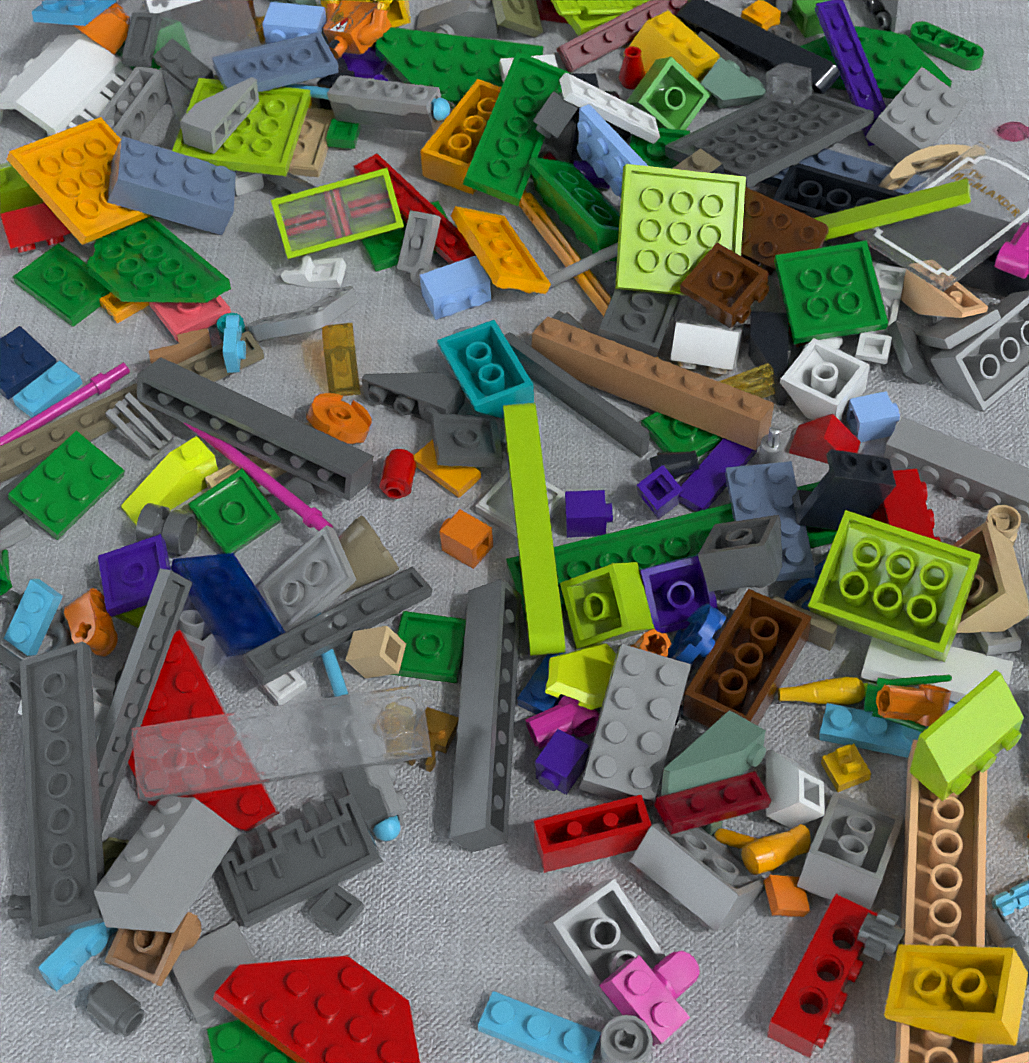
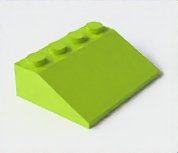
(895, 585)

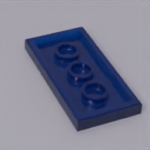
(228, 602)

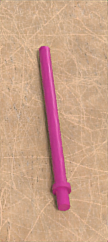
(311, 516)

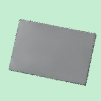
(308, 580)

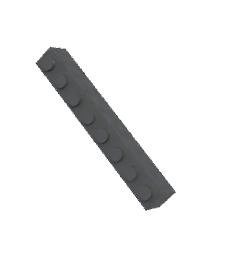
(255, 428)
(486, 718)

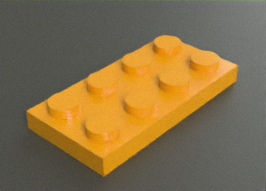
(500, 250)

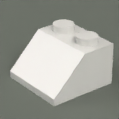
(706, 345)
(824, 380)

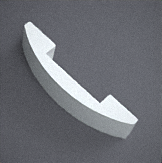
(876, 345)

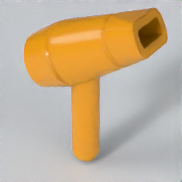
(768, 851)

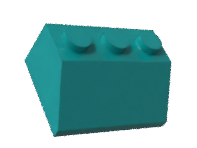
(487, 368)

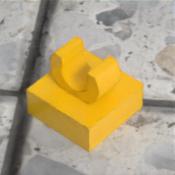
(845, 767)

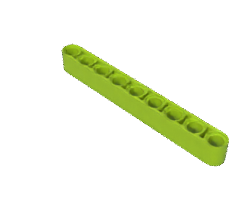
(533, 530)

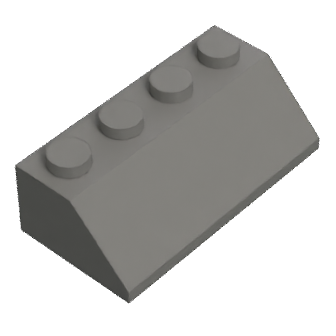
(992, 359)
(164, 866)

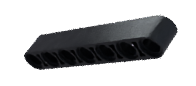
(754, 43)

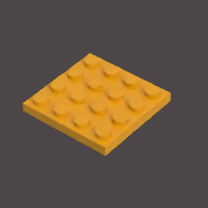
(74, 178)

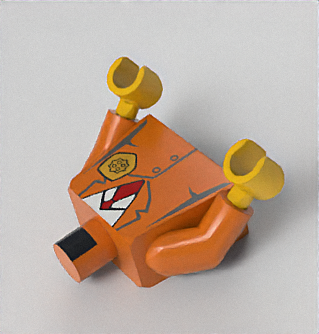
(355, 25)

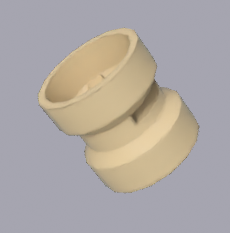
(1005, 520)

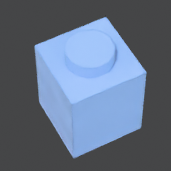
(872, 416)

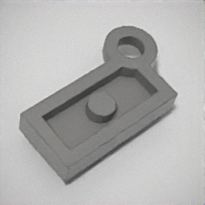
(418, 244)

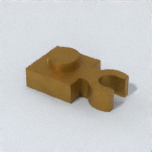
(441, 731)

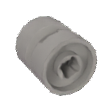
(626, 1041)

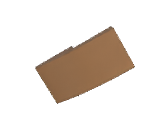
(189, 346)

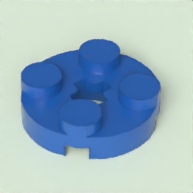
(697, 636)

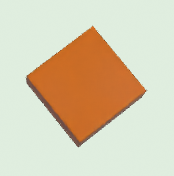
(785, 896)

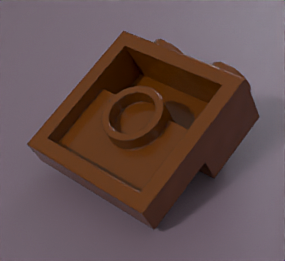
(726, 285)

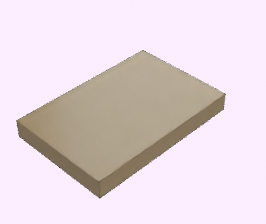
(312, 143)

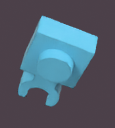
(233, 348)

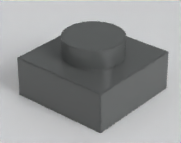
(337, 909)

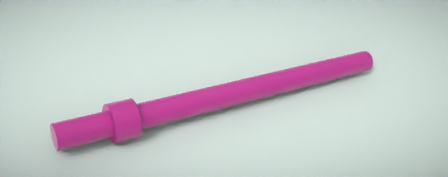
(98, 384)

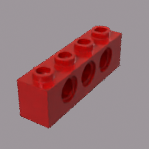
(790, 1023)

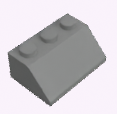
(698, 874)

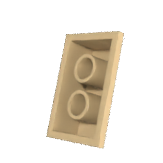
(997, 591)

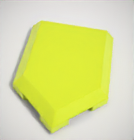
(582, 674)

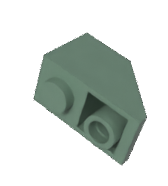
(730, 86)

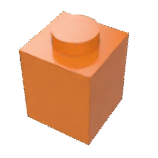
(466, 538)

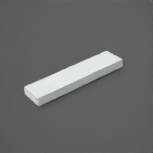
(610, 108)

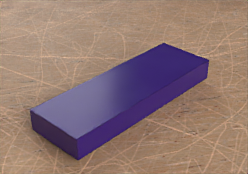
(710, 480)

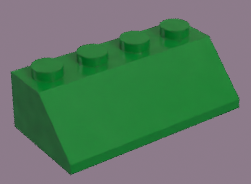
(576, 203)

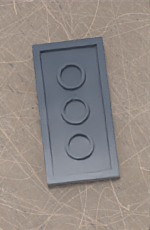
(278, 63)
(765, 492)

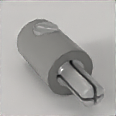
(772, 447)

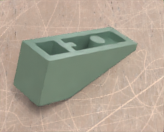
(718, 754)

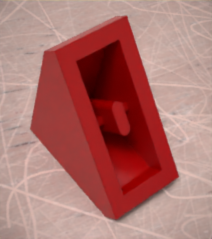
(820, 435)

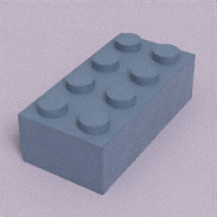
(172, 186)

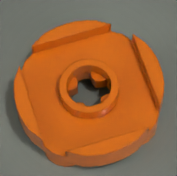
(339, 418)

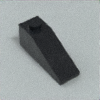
(769, 344)

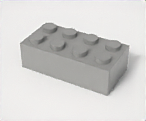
(635, 725)

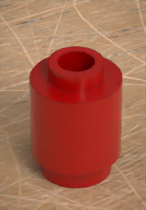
(398, 474)

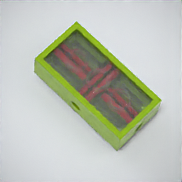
(337, 213)

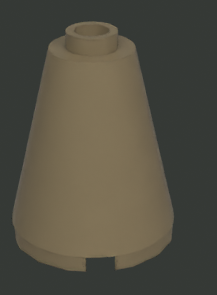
(366, 554)

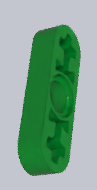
(962, 54)

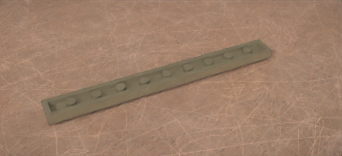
(92, 421)

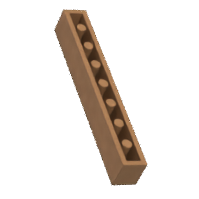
(655, 383)

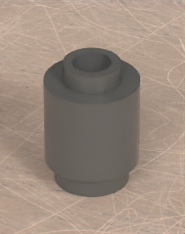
(115, 1008)

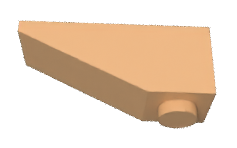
(929, 300)

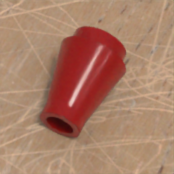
(632, 68)

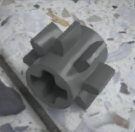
(880, 934)

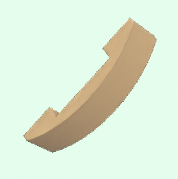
(920, 161)

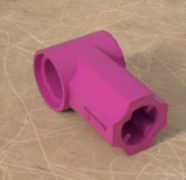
(1015, 254)
(565, 716)

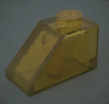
(341, 359)

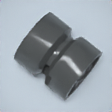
(175, 526)

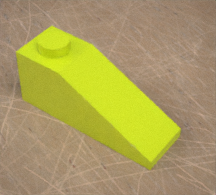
(174, 479)

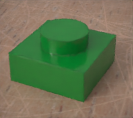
(343, 134)

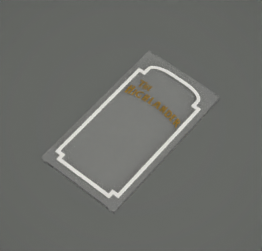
(957, 239)

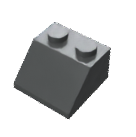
(742, 554)

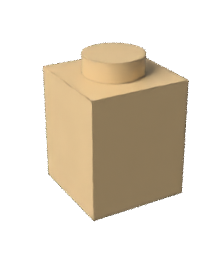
(376, 652)

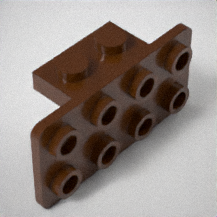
(776, 230)

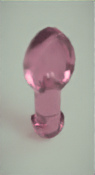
(1013, 131)

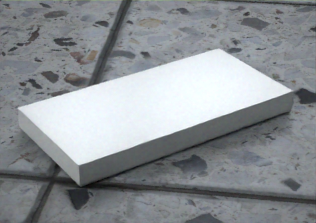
(964, 666)

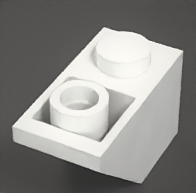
(794, 791)

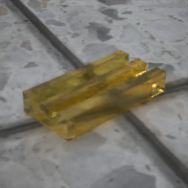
(760, 388)

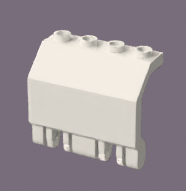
(65, 83)

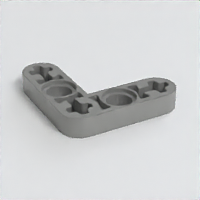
(305, 320)

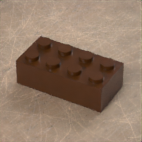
(747, 661)

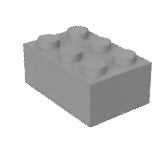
(916, 116)

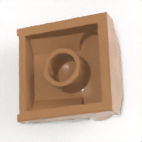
(153, 952)

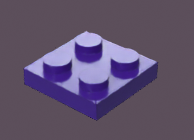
(131, 573)

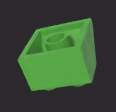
(669, 95)

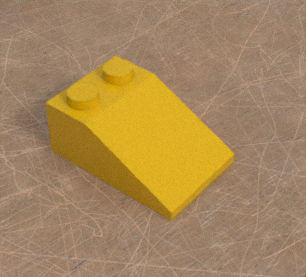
(959, 991)

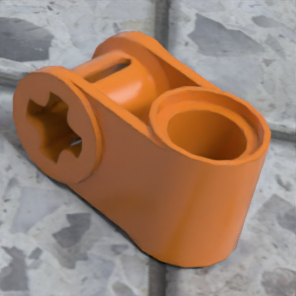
(92, 623)

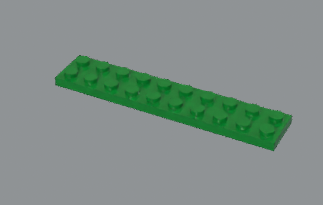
(646, 545)

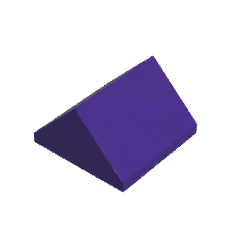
(675, 592)

